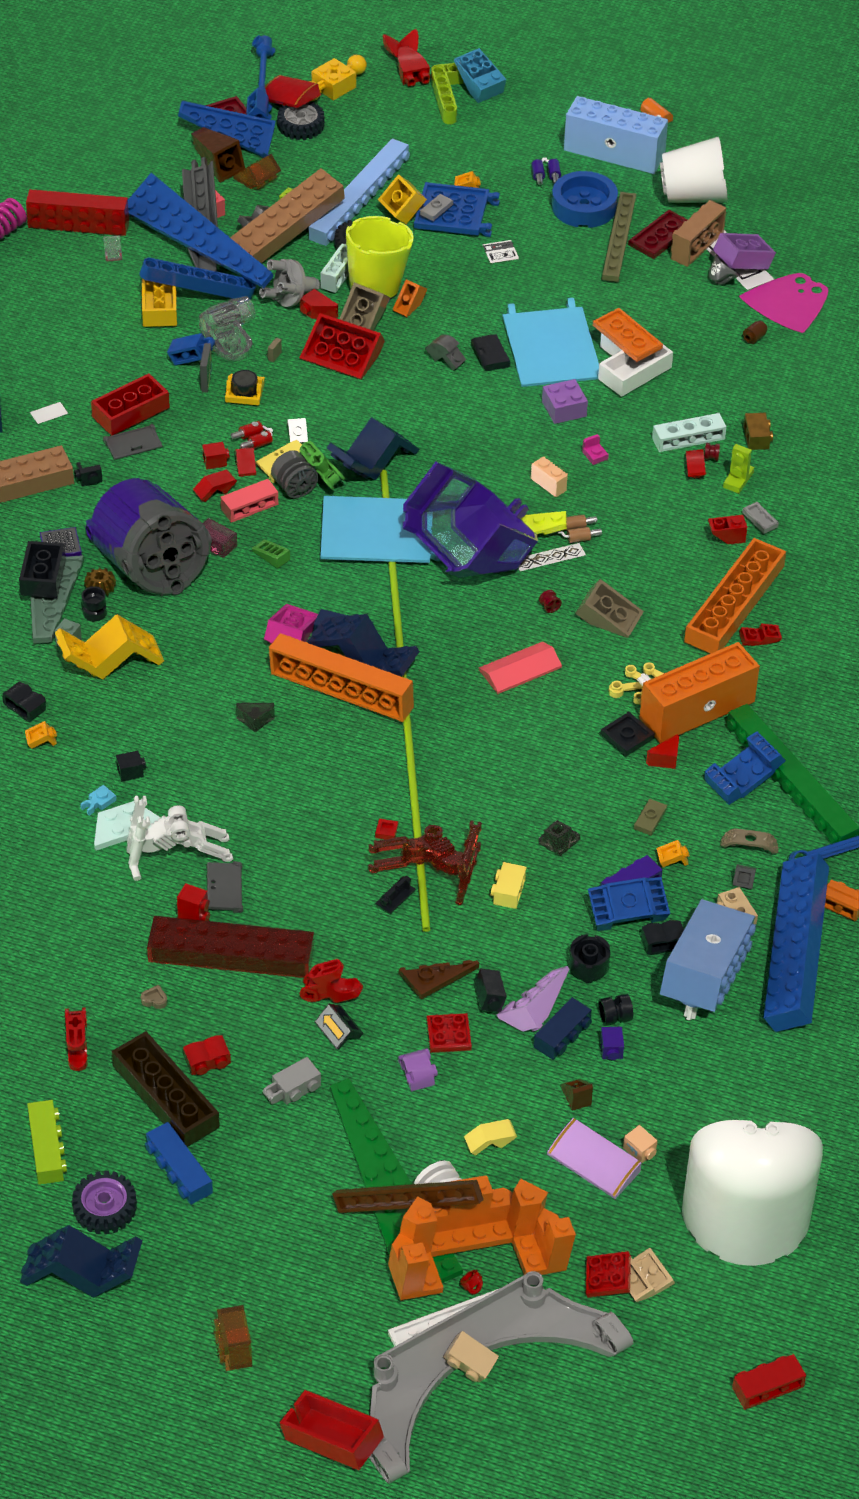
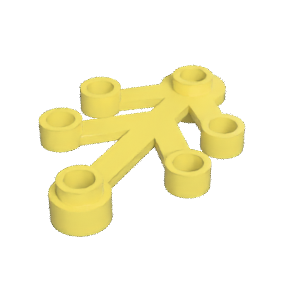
(617, 689)

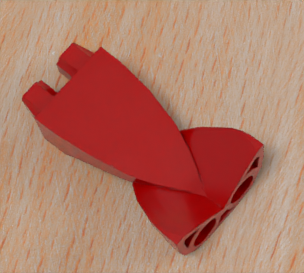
(411, 64)

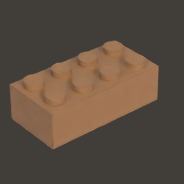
(698, 233)

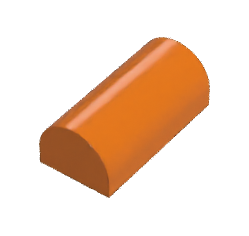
(651, 107)

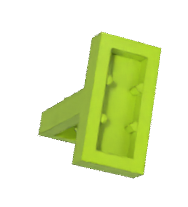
(740, 469)

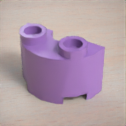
(418, 1069)

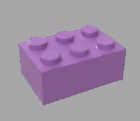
(744, 251)

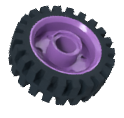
(107, 1188)

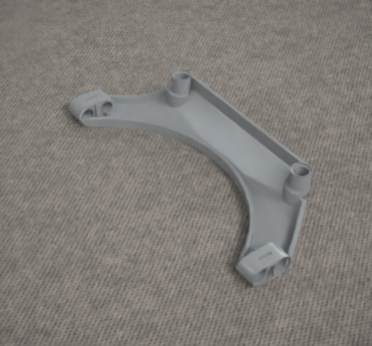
(498, 1320)

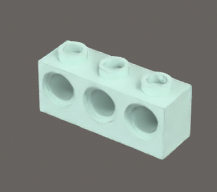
(335, 270)

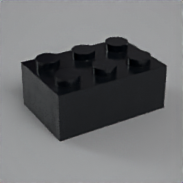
(42, 569)

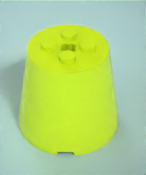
(378, 253)

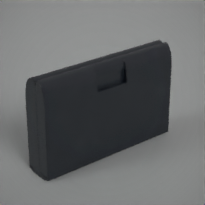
(490, 352)

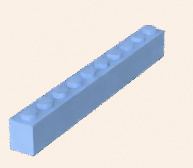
(360, 191)

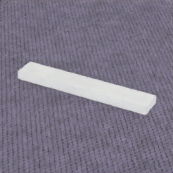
(405, 1331)

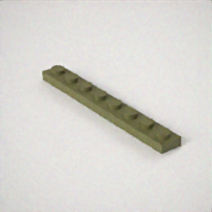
(619, 237)

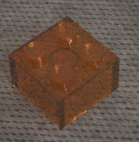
(233, 1338)

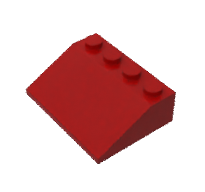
(342, 346)

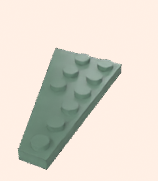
(48, 611)

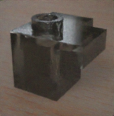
(559, 837)

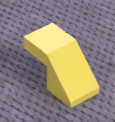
(496, 1133)

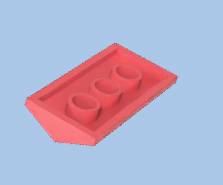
(521, 667)

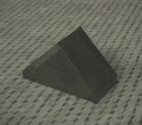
(255, 714)

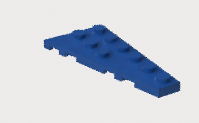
(251, 131)

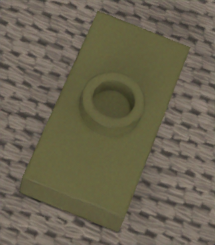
(650, 817)

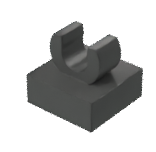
(744, 876)

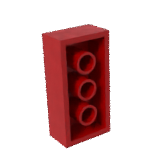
(130, 404)

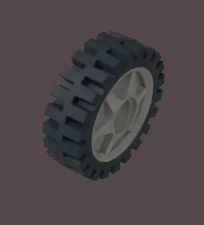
(301, 121)

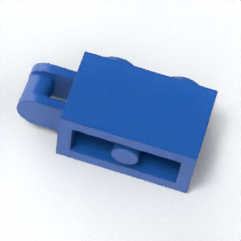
(188, 348)

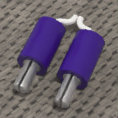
(539, 173)

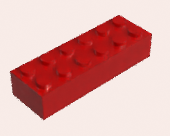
(77, 212)

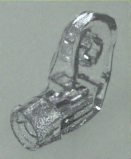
(224, 326)

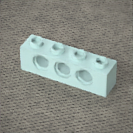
(689, 432)

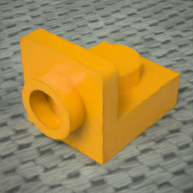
(467, 180)
(39, 734)
(673, 853)

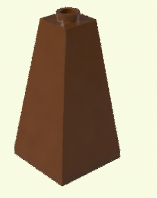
(220, 149)

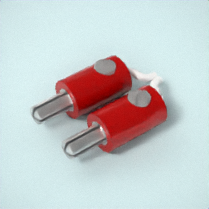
(255, 435)

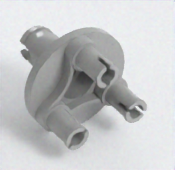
(289, 282)

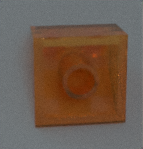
(258, 172)

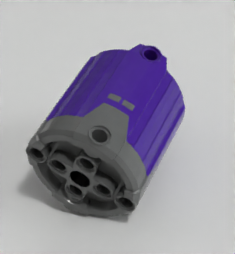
(136, 526)

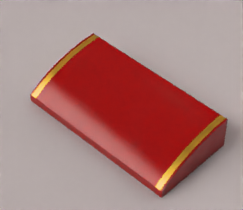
(291, 91)

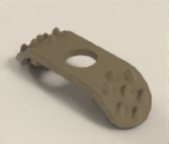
(763, 839)

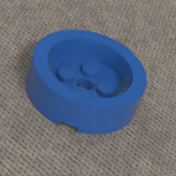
(594, 192)

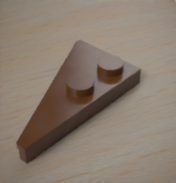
(434, 977)

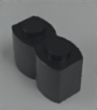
(24, 701)
(661, 937)

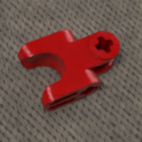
(326, 981)
(76, 1038)

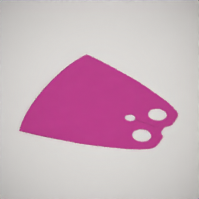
(784, 304)

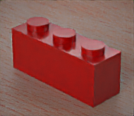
(769, 1381)

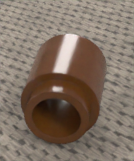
(755, 332)

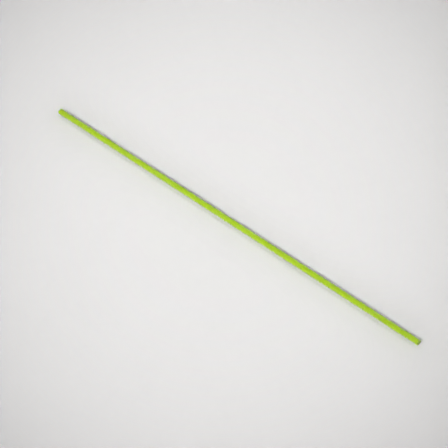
(408, 733)

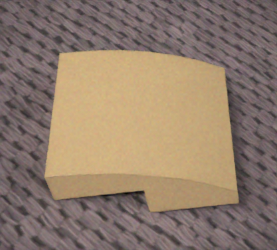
(648, 1276)

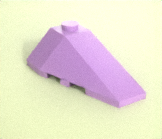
(536, 1003)

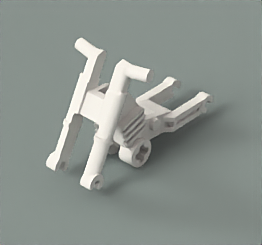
(169, 832)

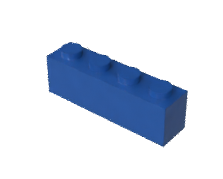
(178, 1163)

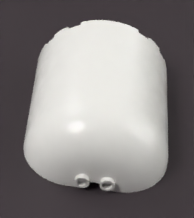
(751, 1189)

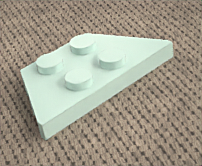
(115, 823)

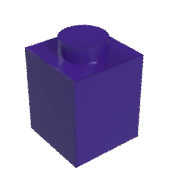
(612, 1043)

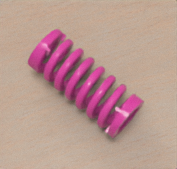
(18, 211)

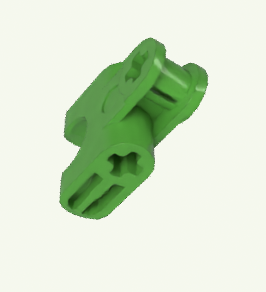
(321, 464)

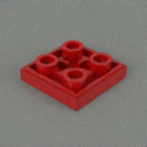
(449, 1032)
(608, 1274)

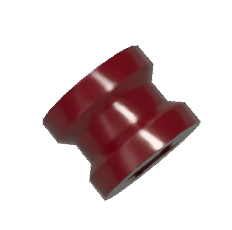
(712, 451)
(550, 601)

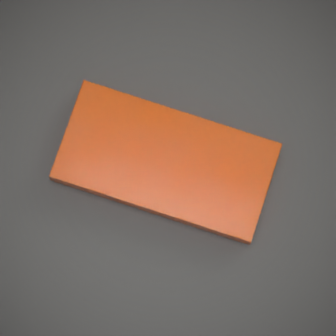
(627, 334)

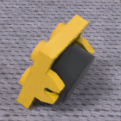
(244, 388)

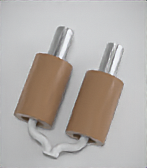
(578, 530)

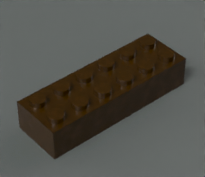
(165, 1088)

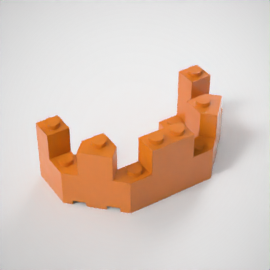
(503, 1217)

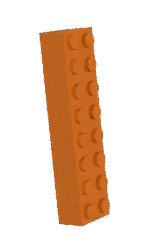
(735, 596)
(341, 677)

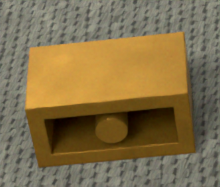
(757, 431)

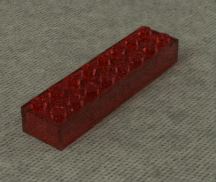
(230, 946)

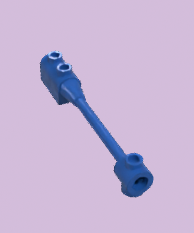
(258, 100)

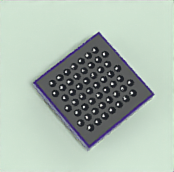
(67, 536)

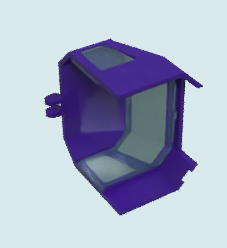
(467, 524)

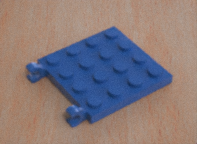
(464, 215)

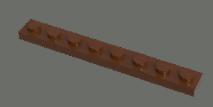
(404, 1195)

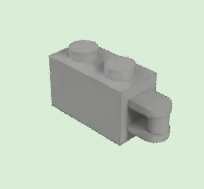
(293, 1082)

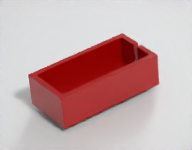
(332, 1429)

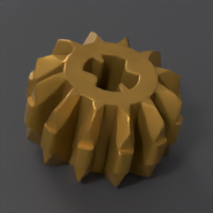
(101, 578)

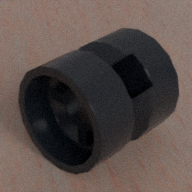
(94, 604)
(614, 1009)

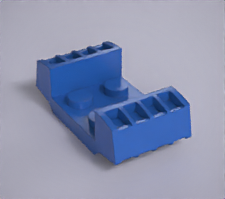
(745, 770)
(628, 902)

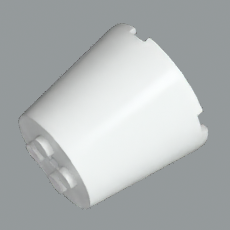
(694, 173)

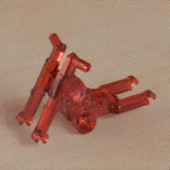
(434, 850)

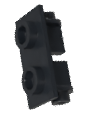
(396, 895)

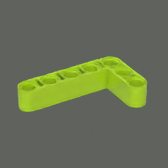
(441, 79)

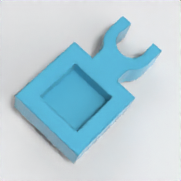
(99, 799)

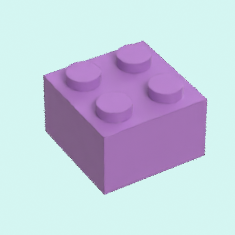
(564, 401)

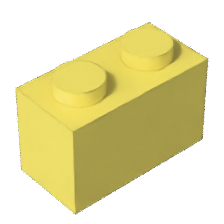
(509, 885)

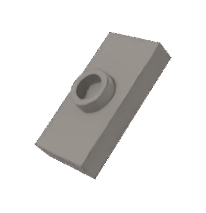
(436, 207)
(760, 517)

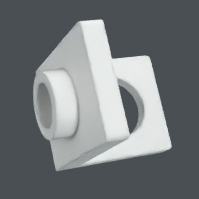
(297, 430)

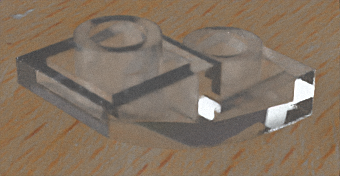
(112, 248)

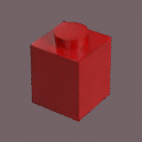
(215, 455)

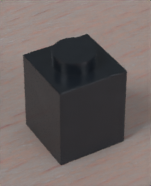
(130, 765)

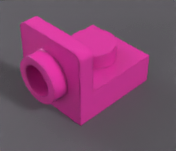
(593, 449)

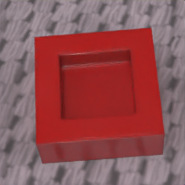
(386, 829)

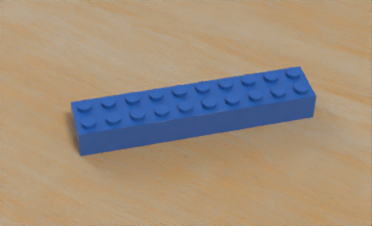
(796, 942)

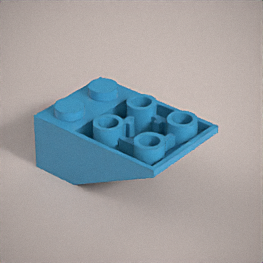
(480, 75)

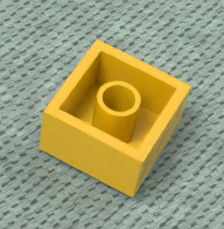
(402, 199)

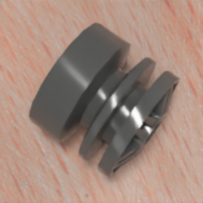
(294, 474)

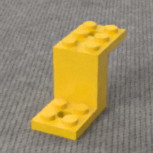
(109, 647)

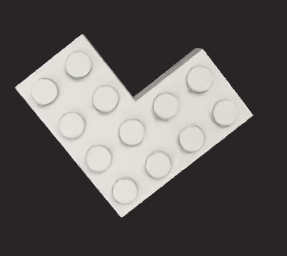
(625, 374)

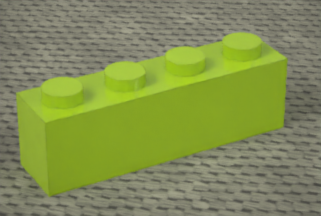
(45, 1142)

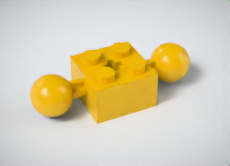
(337, 78)

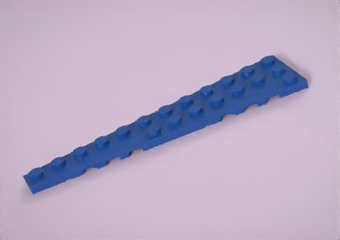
(174, 217)

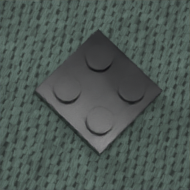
(627, 733)

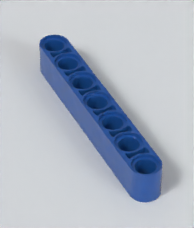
(196, 278)

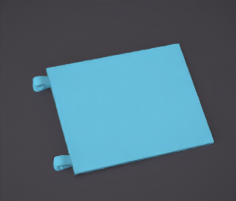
(551, 345)
(369, 531)

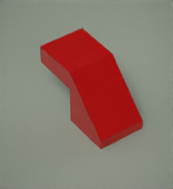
(209, 484)

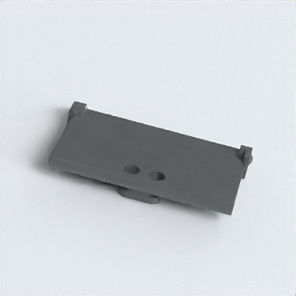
(139, 440)
(227, 886)

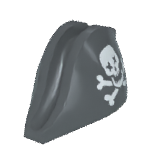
(720, 272)

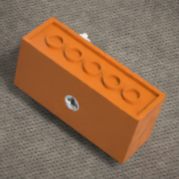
(698, 691)

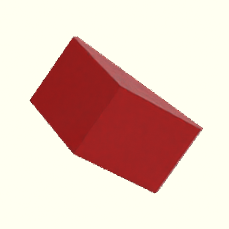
(245, 461)
(664, 754)

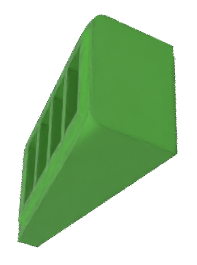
(277, 558)

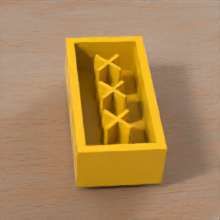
(158, 304)

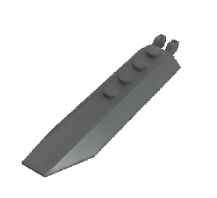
(200, 194)

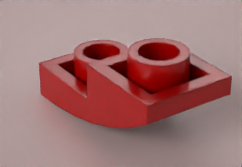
(695, 463)
(760, 636)

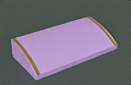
(594, 1158)

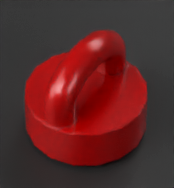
(470, 1280)

